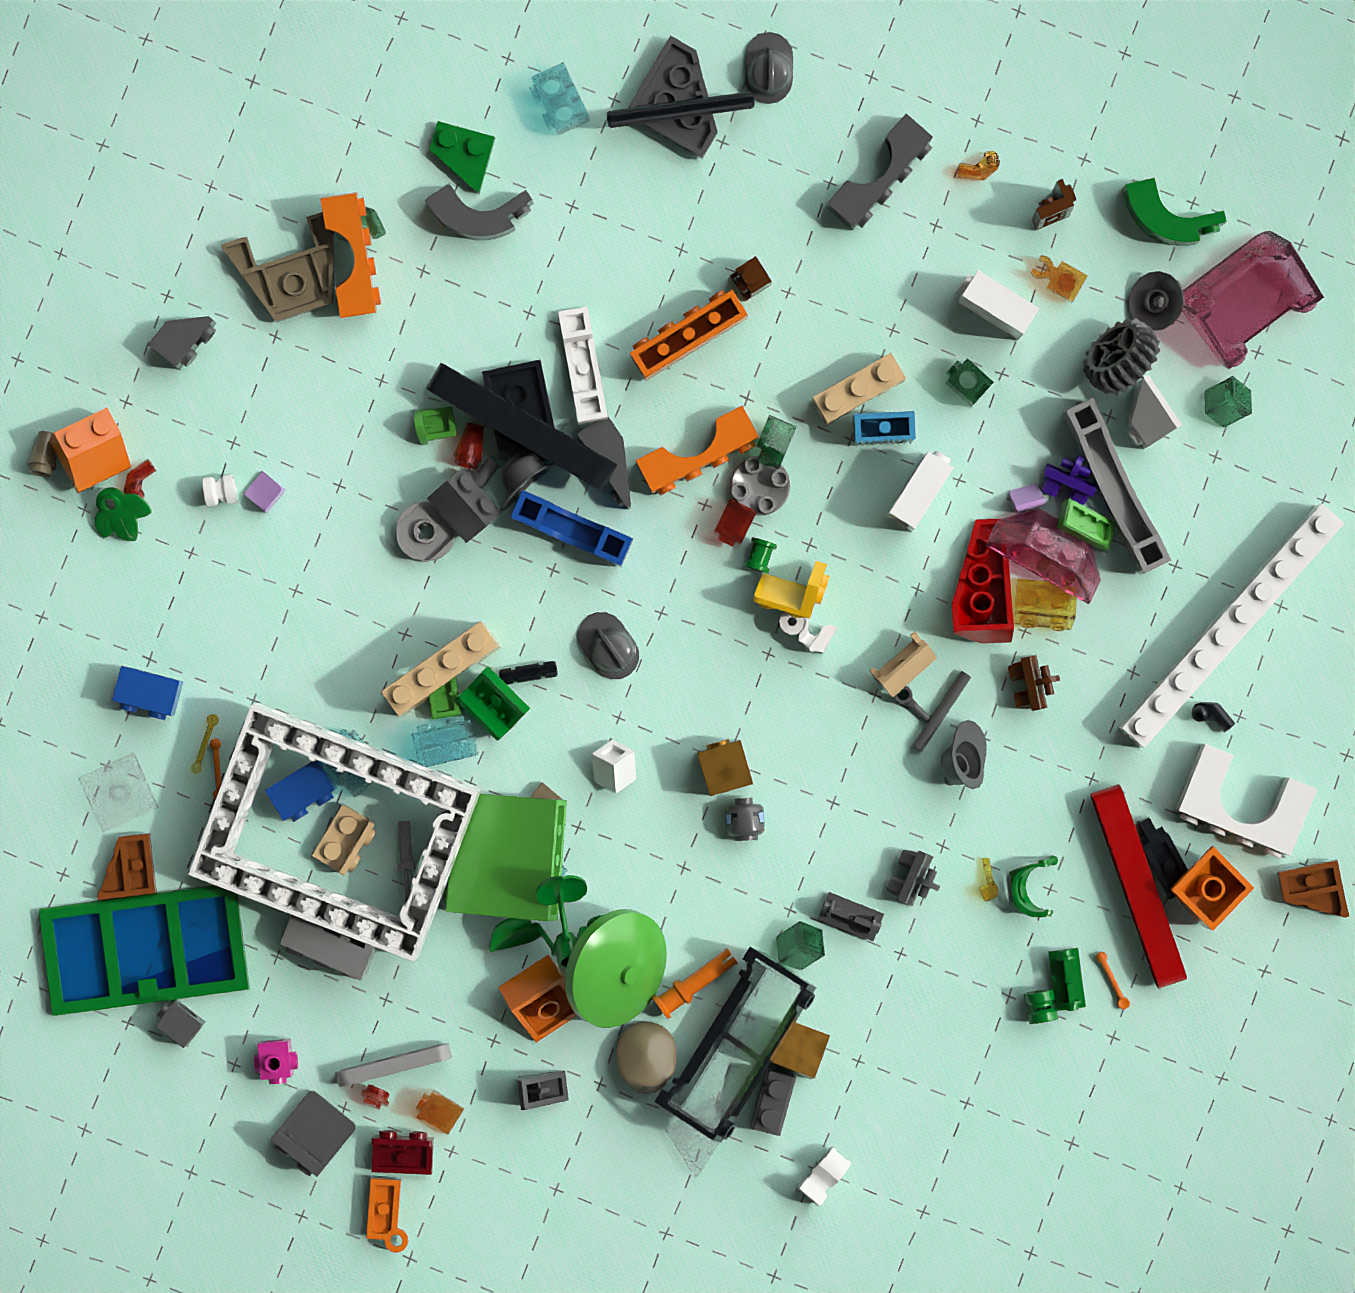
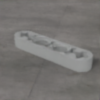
(393, 1064)

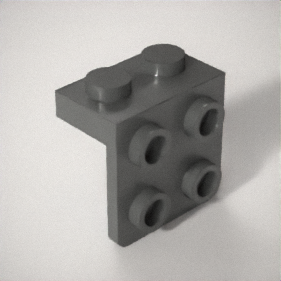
(313, 1133)

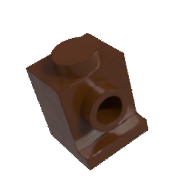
(751, 278)

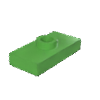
(1086, 524)
(444, 702)

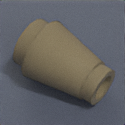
(42, 457)

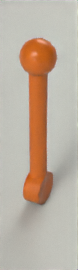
(215, 744)
(1122, 1002)

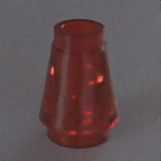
(470, 447)

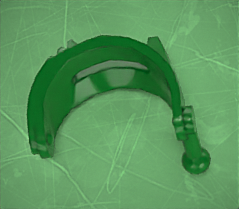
(1019, 894)

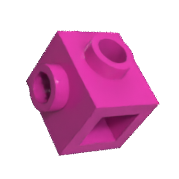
(278, 1049)

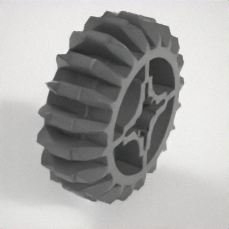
(1121, 356)

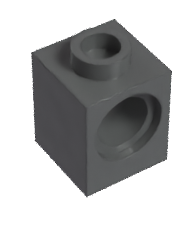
(179, 1023)

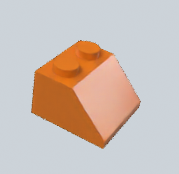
(91, 450)
(1211, 889)
(539, 998)

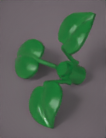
(551, 891)

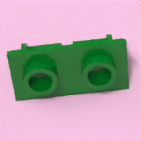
(1067, 979)

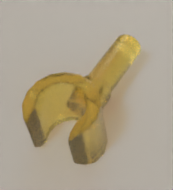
(990, 890)

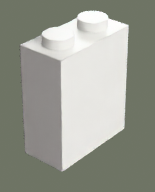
(996, 304)
(920, 490)

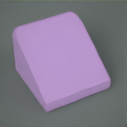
(264, 492)
(1026, 498)

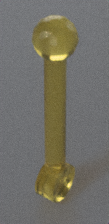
(212, 721)

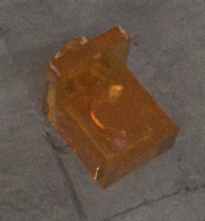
(439, 1111)

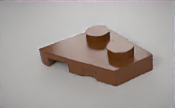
(130, 869)
(1315, 887)

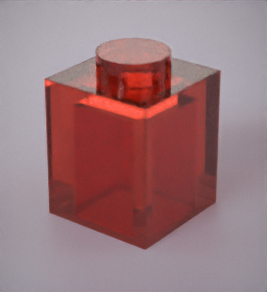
(734, 523)

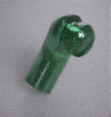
(374, 223)

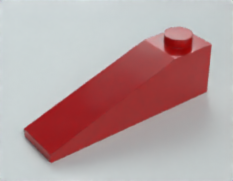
(983, 593)

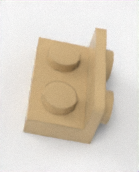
(344, 840)

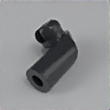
(1212, 712)

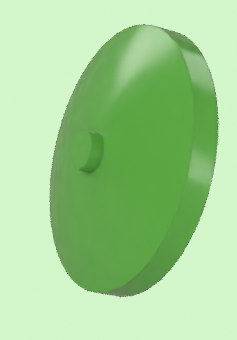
(615, 968)

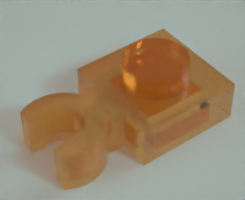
(1064, 280)

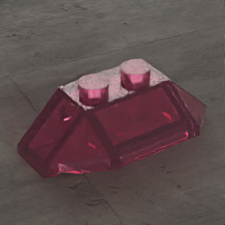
(1047, 551)

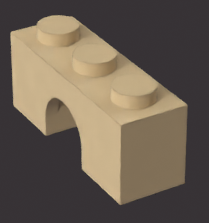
(858, 389)

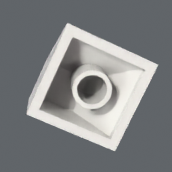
(1150, 414)

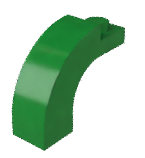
(1159, 223)

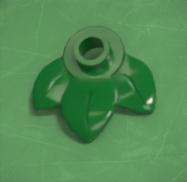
(122, 517)

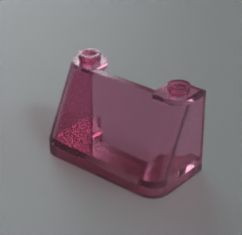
(1248, 295)

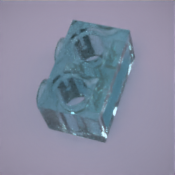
(565, 97)

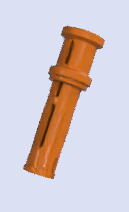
(683, 991)

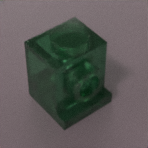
(774, 441)

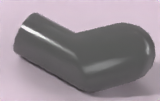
(484, 474)

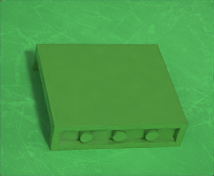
(506, 856)

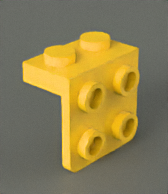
(791, 596)

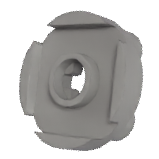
(425, 548)

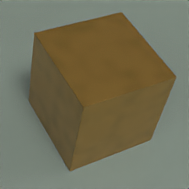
(724, 767)
(801, 1051)

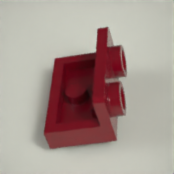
(402, 1153)

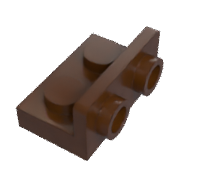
(1056, 207)

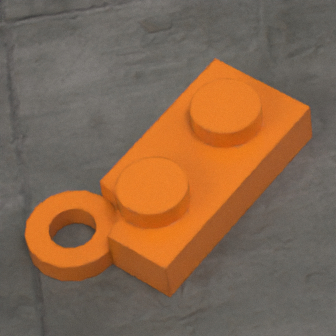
(384, 1212)

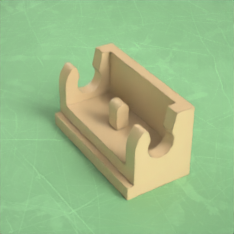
(904, 666)

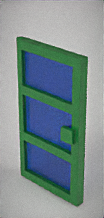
(143, 949)

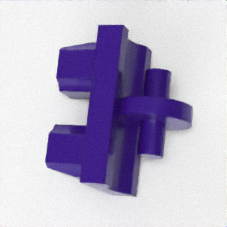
(1056, 476)

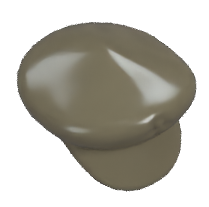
(646, 1056)

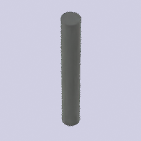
(941, 711)

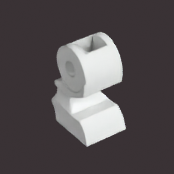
(799, 626)
(823, 1175)

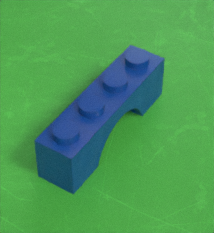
(571, 528)

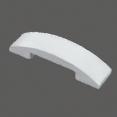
(583, 365)

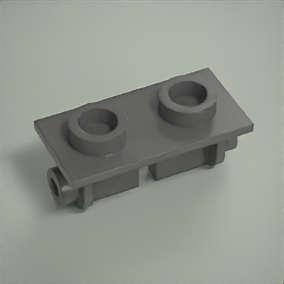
(851, 916)

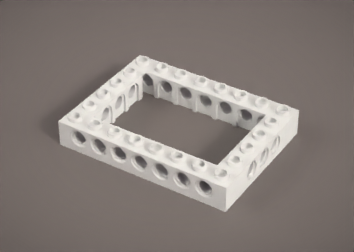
(220, 866)

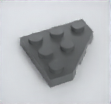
(676, 78)

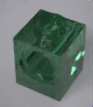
(982, 381)

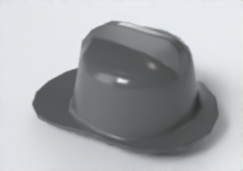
(769, 67)
(521, 472)
(608, 645)
(966, 757)

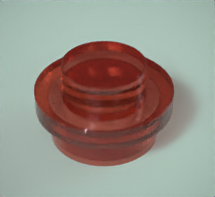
(375, 1097)

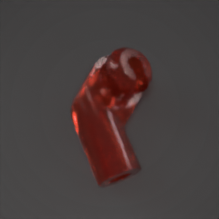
(136, 476)

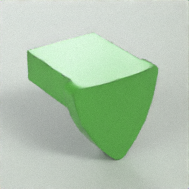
(435, 424)

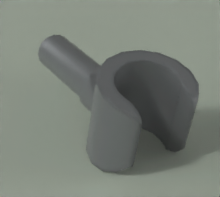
(912, 704)

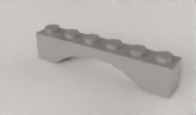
(1116, 490)

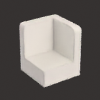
(614, 766)

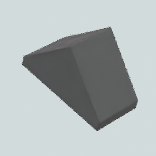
(542, 1089)

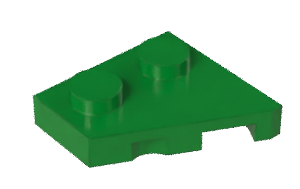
(464, 152)

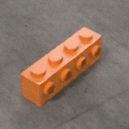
(688, 335)

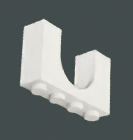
(1275, 831)

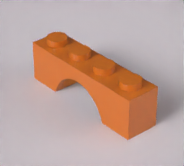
(343, 215)
(663, 468)

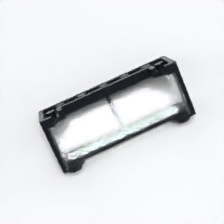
(738, 1046)

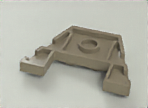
(292, 282)

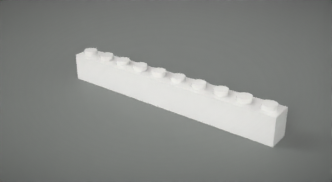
(1231, 625)

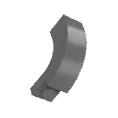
(477, 224)

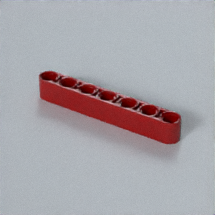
(1138, 886)

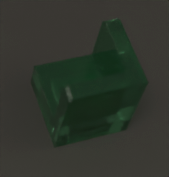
(1228, 401)
(800, 945)

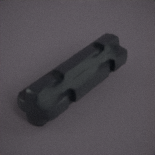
(529, 672)

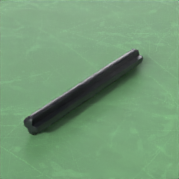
(680, 109)

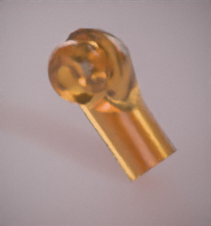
(982, 170)

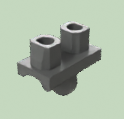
(908, 889)

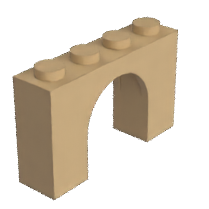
(440, 668)

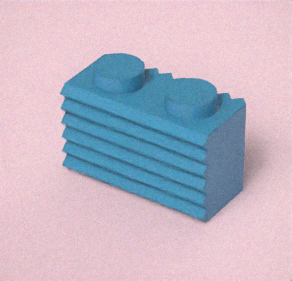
(884, 427)

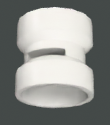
(222, 490)

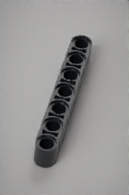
(521, 426)

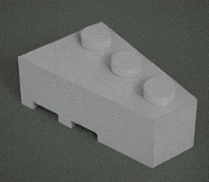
(328, 947)

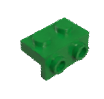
(493, 704)

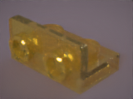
(1043, 605)

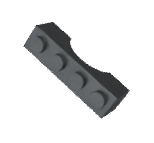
(855, 200)

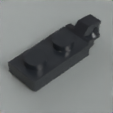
(1161, 855)

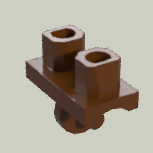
(1034, 696)

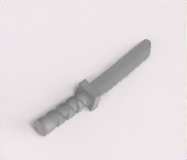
(405, 856)

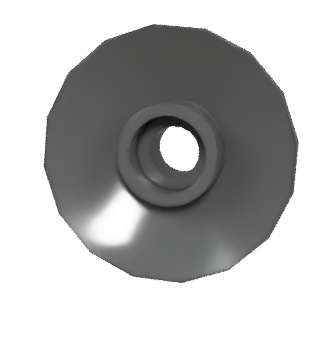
(1145, 297)

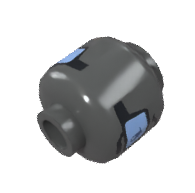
(744, 820)

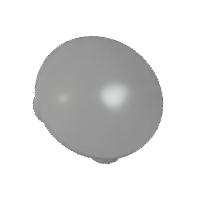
(760, 486)

